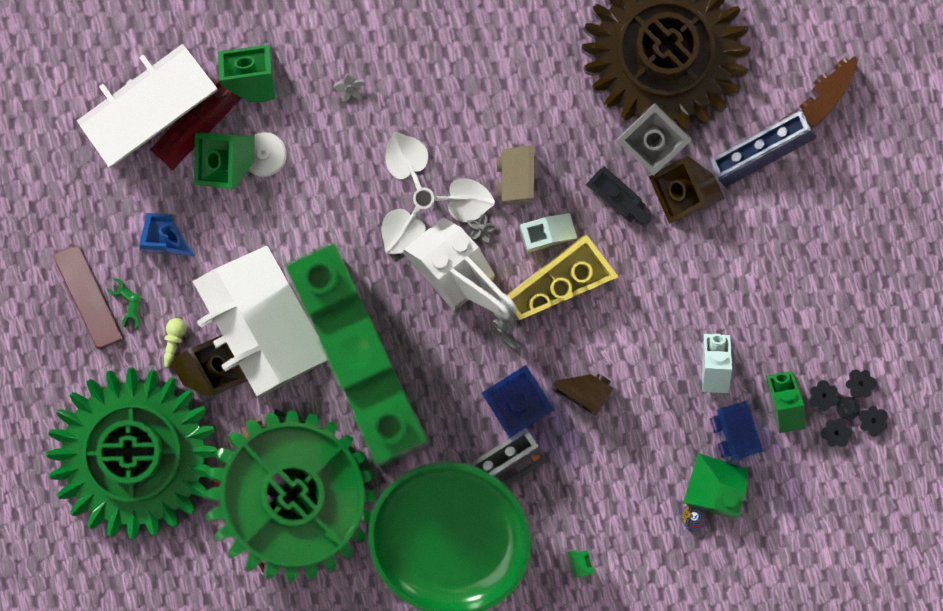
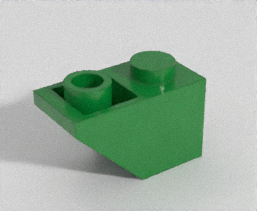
(786, 402)

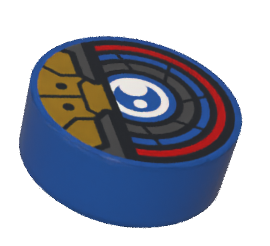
(693, 517)

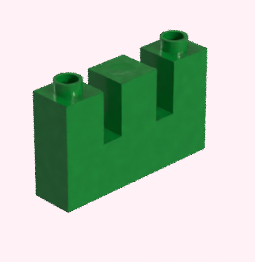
(356, 355)

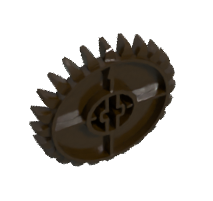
(692, 78)

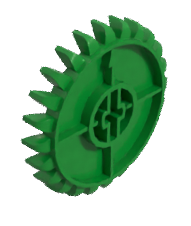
(174, 467)
(261, 469)

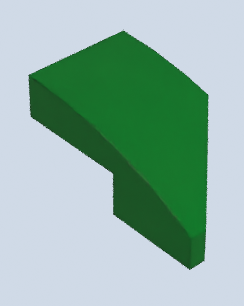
(579, 563)

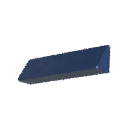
(763, 148)

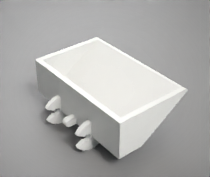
(146, 105)
(260, 321)

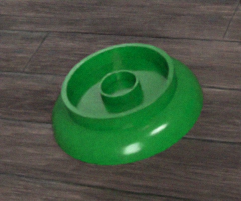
(449, 538)

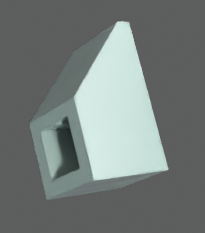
(547, 232)
(716, 363)

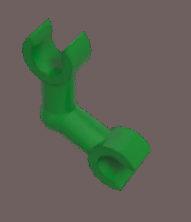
(134, 302)

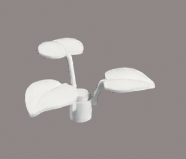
(467, 198)

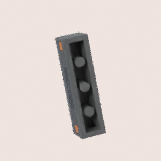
(512, 458)

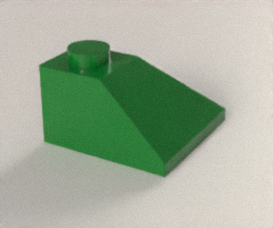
(248, 73)
(222, 159)
(716, 486)

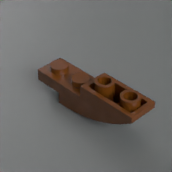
(828, 91)

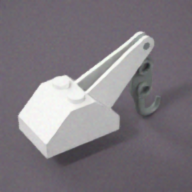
(460, 273)

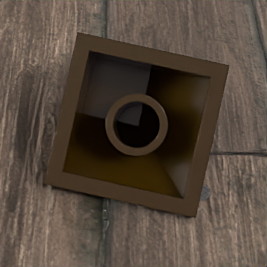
(685, 189)
(202, 369)
(585, 391)

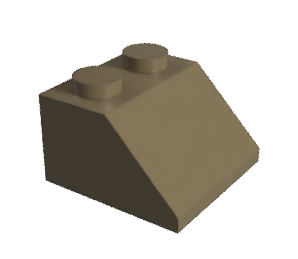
(517, 176)

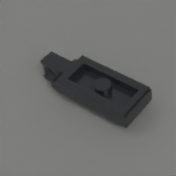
(618, 196)

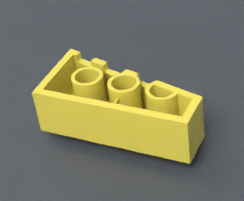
(565, 276)

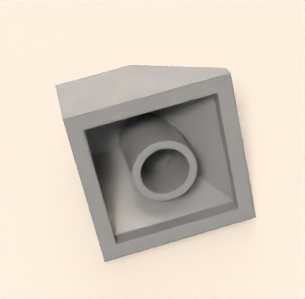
(654, 139)

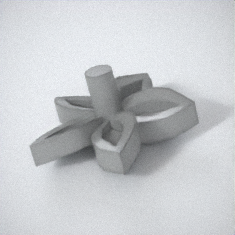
(349, 87)
(481, 228)

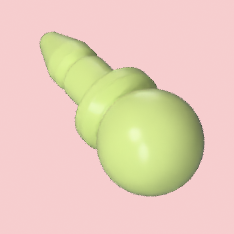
(176, 329)

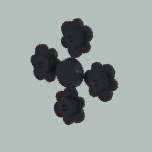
(848, 408)

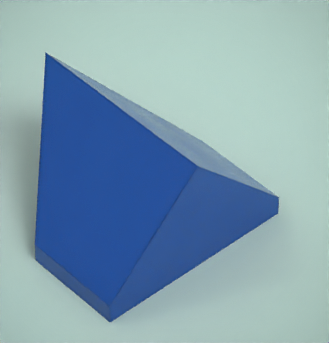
(162, 236)

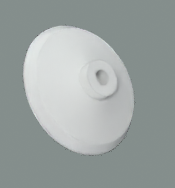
(268, 155)

